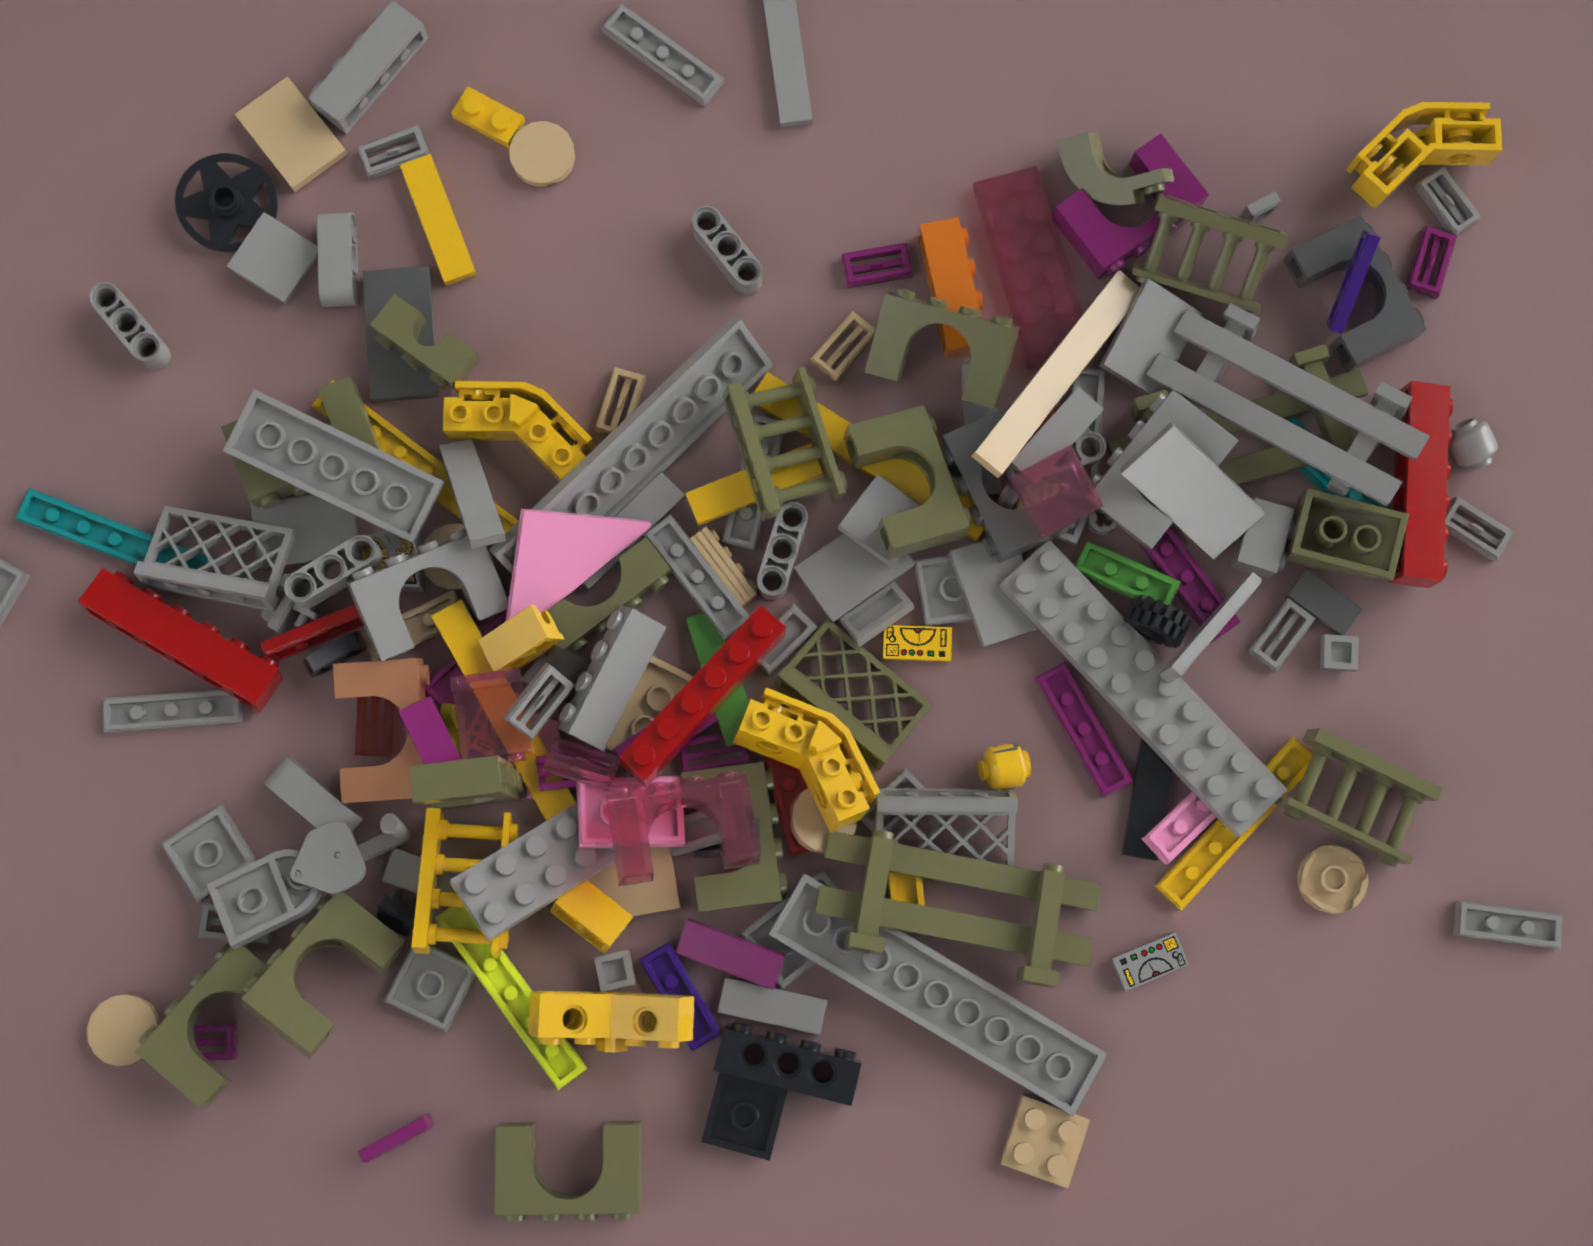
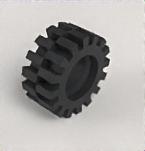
(1157, 621)

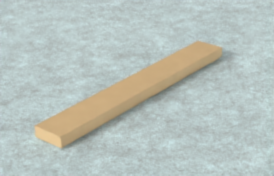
(1056, 375)

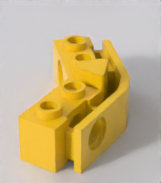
(1454, 136)
(516, 419)
(817, 747)
(612, 1018)

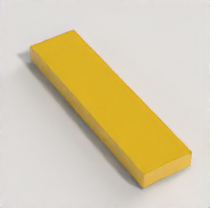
(438, 220)
(735, 491)

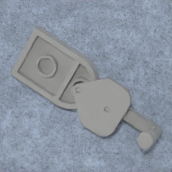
(265, 893)

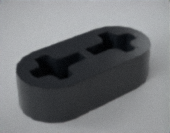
(334, 653)

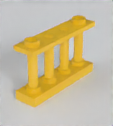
(434, 864)

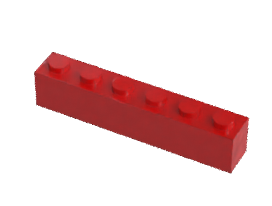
(1424, 487)
(180, 639)
(702, 696)

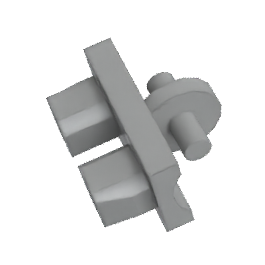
(289, 614)

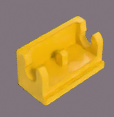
(520, 639)
(592, 915)

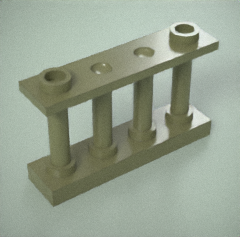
(1201, 221)
(761, 466)
(1384, 776)

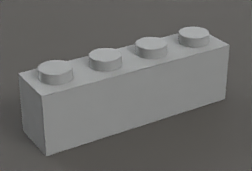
(368, 67)
(611, 677)

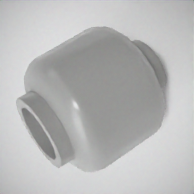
(1473, 443)

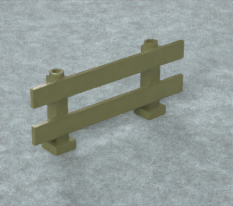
(1272, 460)
(872, 910)

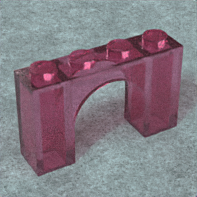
(722, 799)

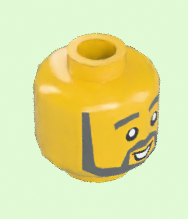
(1004, 766)

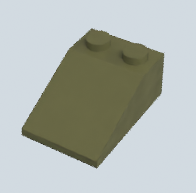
(1346, 536)

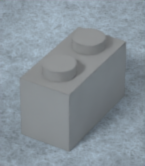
(1263, 543)

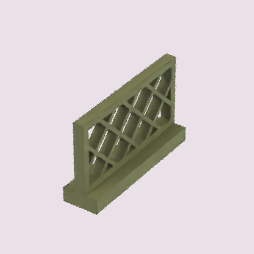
(803, 689)

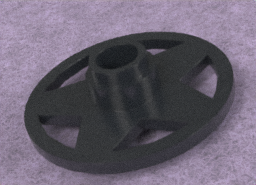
(224, 200)

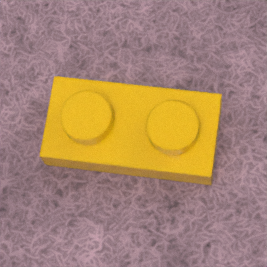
(488, 116)

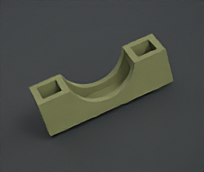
(641, 573)

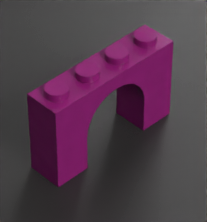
(1108, 245)

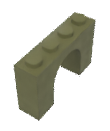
(989, 342)
(345, 413)
(912, 438)
(466, 783)
(751, 883)
(337, 924)
(172, 1044)
(523, 1192)

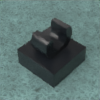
(396, 914)

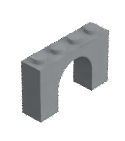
(1121, 498)
(378, 591)

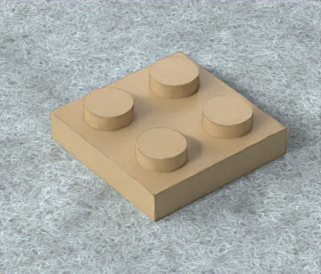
(1044, 1141)

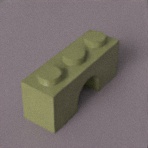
(399, 327)

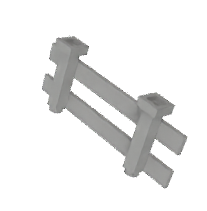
(1345, 468)

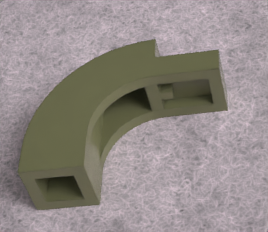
(1088, 170)

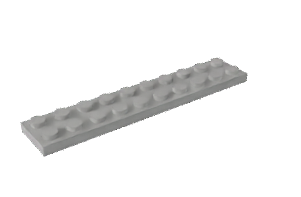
(654, 431)
(1127, 676)
(947, 1001)

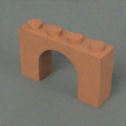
(402, 684)

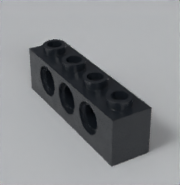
(837, 1088)

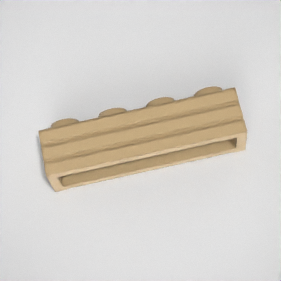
(726, 569)

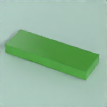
(1124, 574)

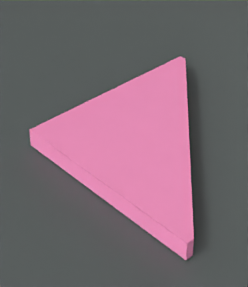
(561, 552)

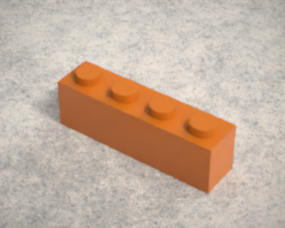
(949, 276)

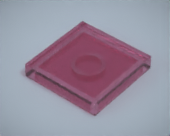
(1055, 491)

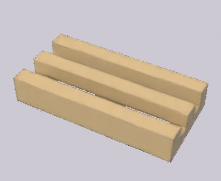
(826, 368)
(629, 377)

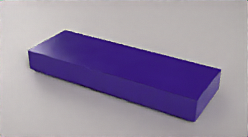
(1352, 281)
(671, 978)

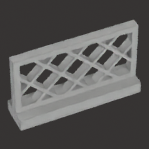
(202, 581)
(952, 803)

